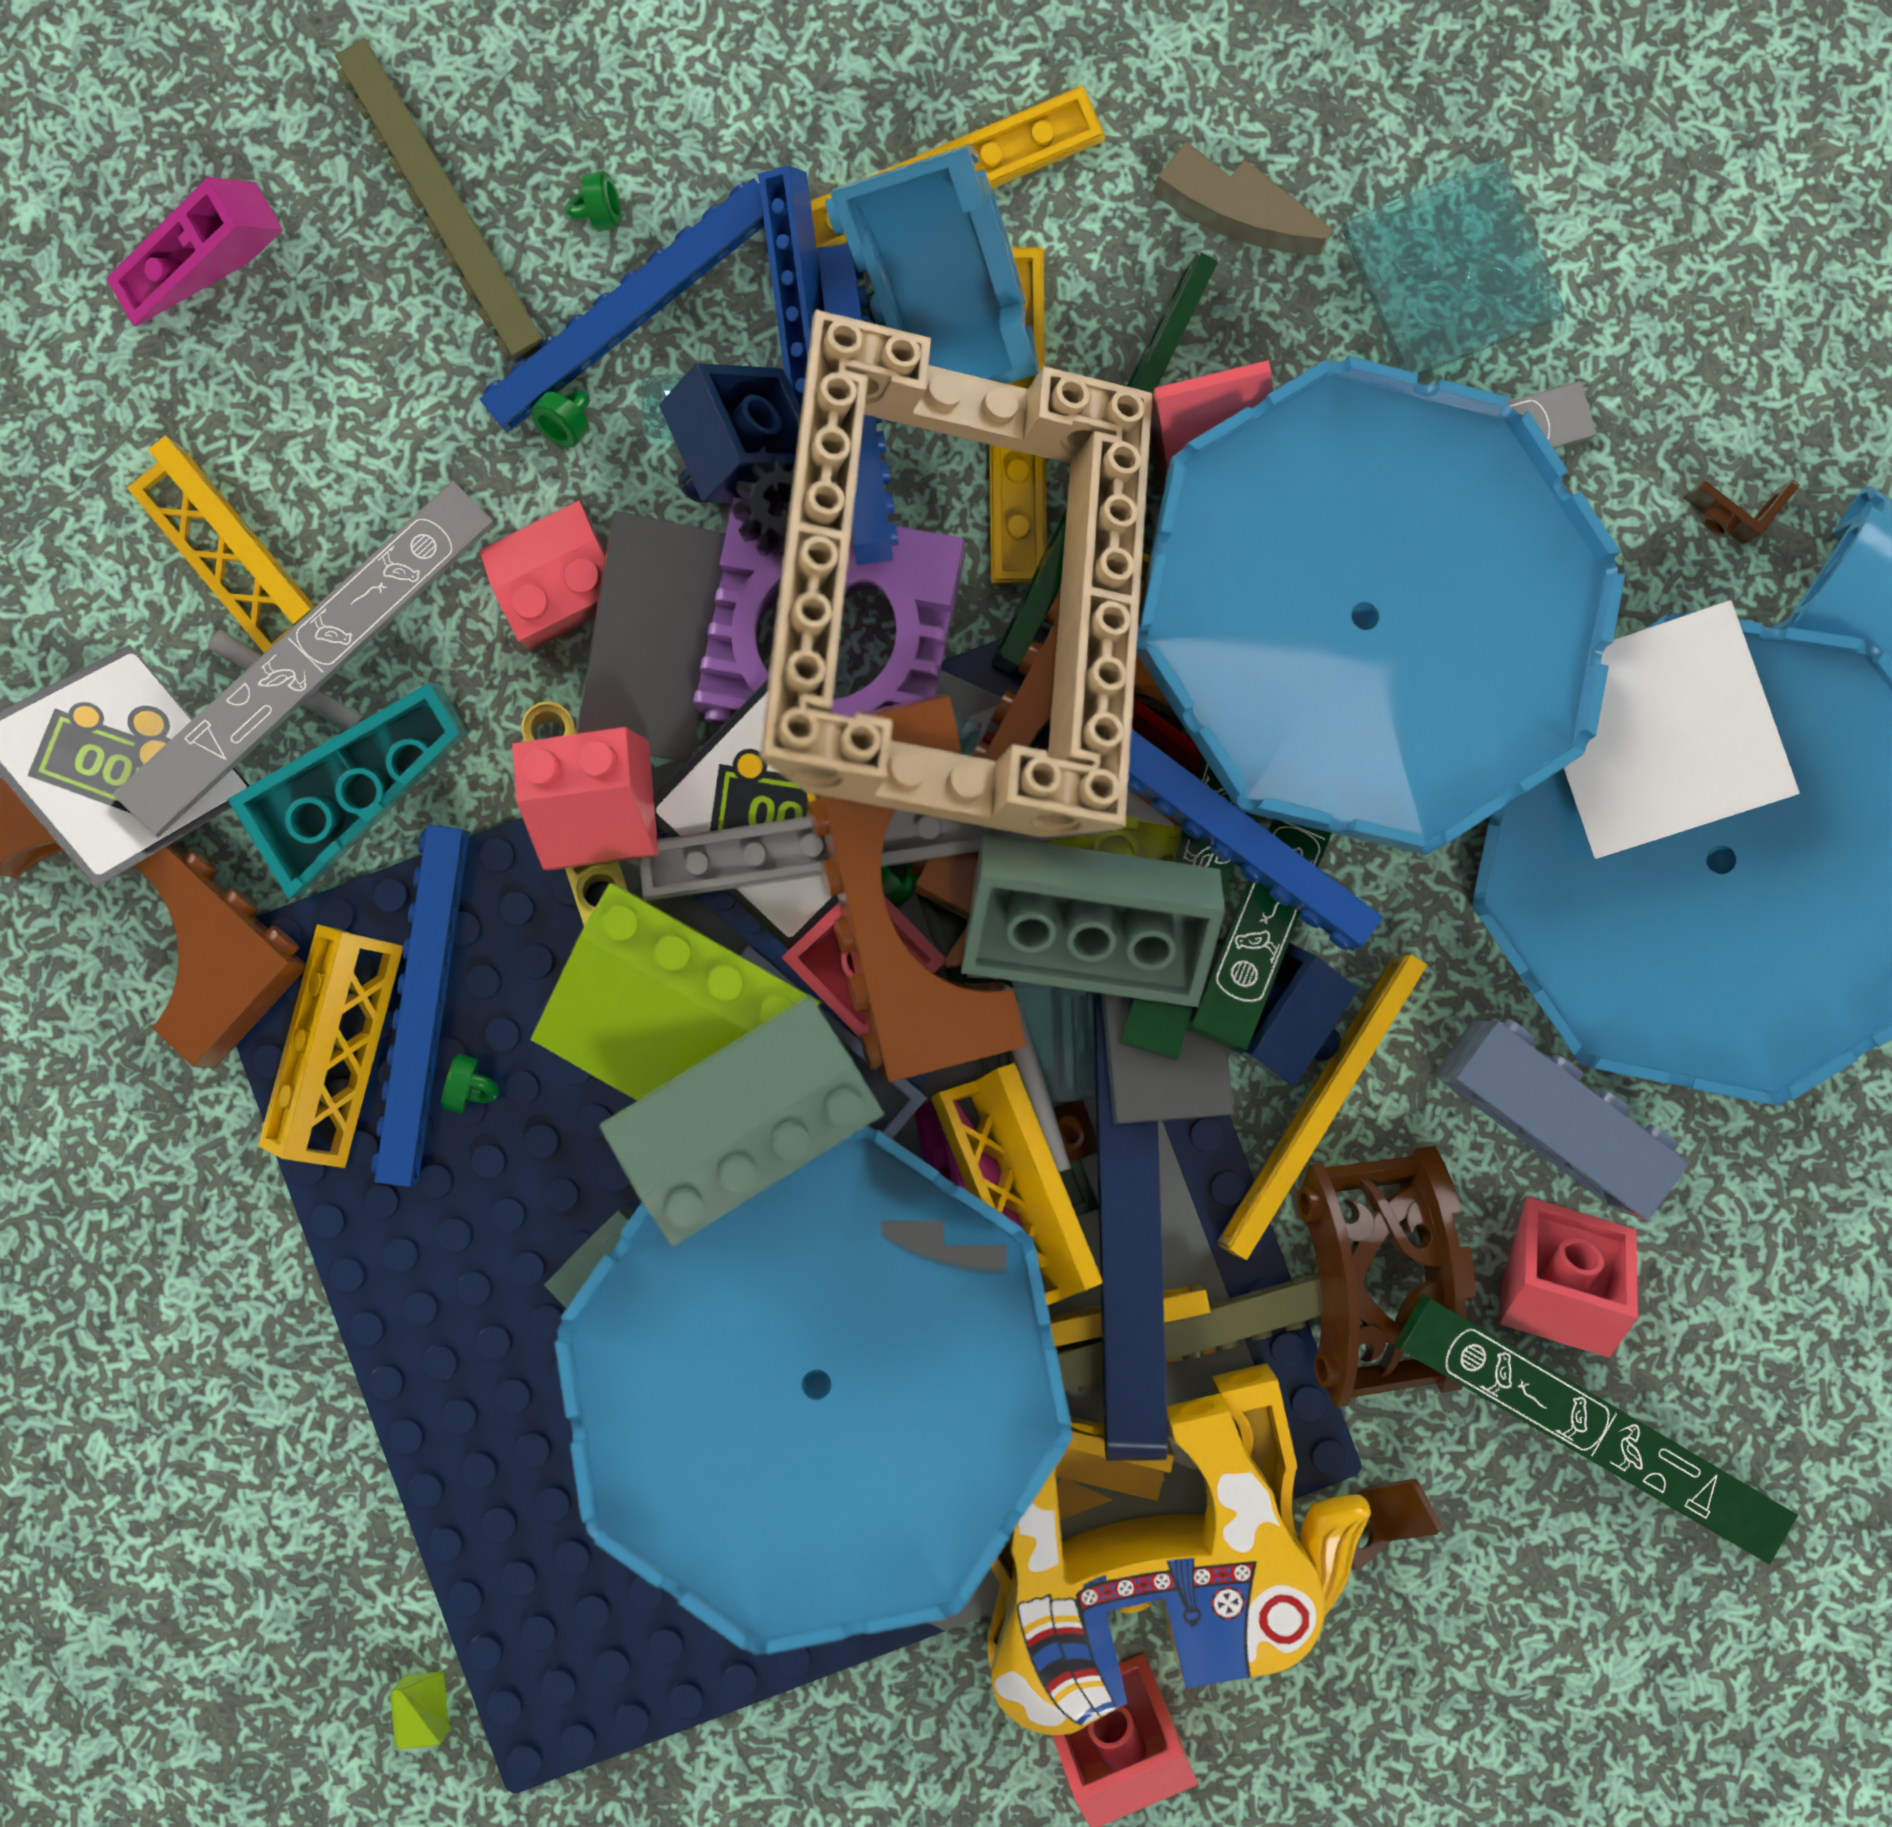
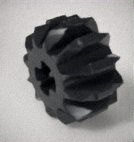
(757, 506)

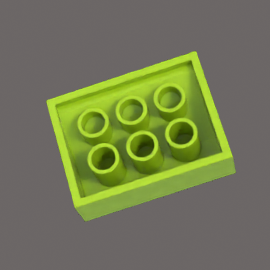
(653, 997)

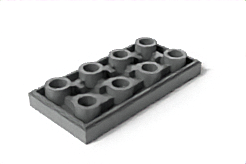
(651, 632)
(1159, 1088)

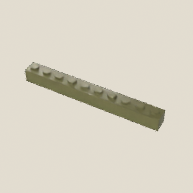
(436, 194)
(1230, 1320)

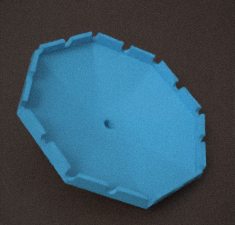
(1379, 605)
(1738, 947)
(808, 1413)

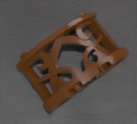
(1423, 1201)

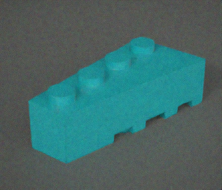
(345, 786)

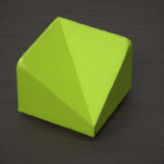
(419, 1710)

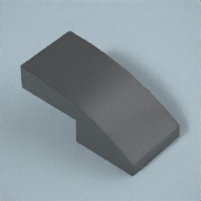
(927, 1241)

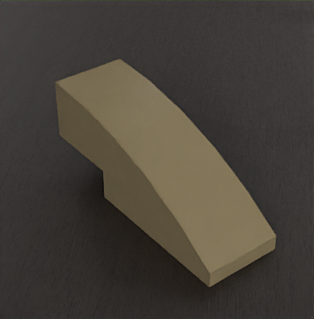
(1240, 205)

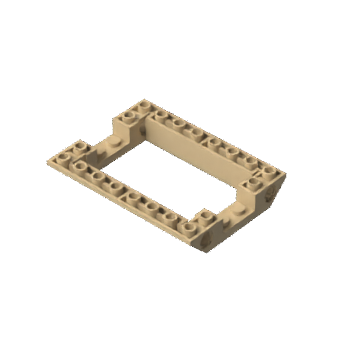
(1060, 417)

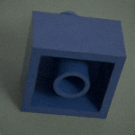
(727, 423)
(1299, 1016)

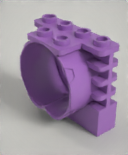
(918, 583)

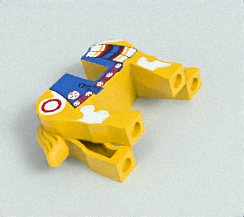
(1230, 1582)

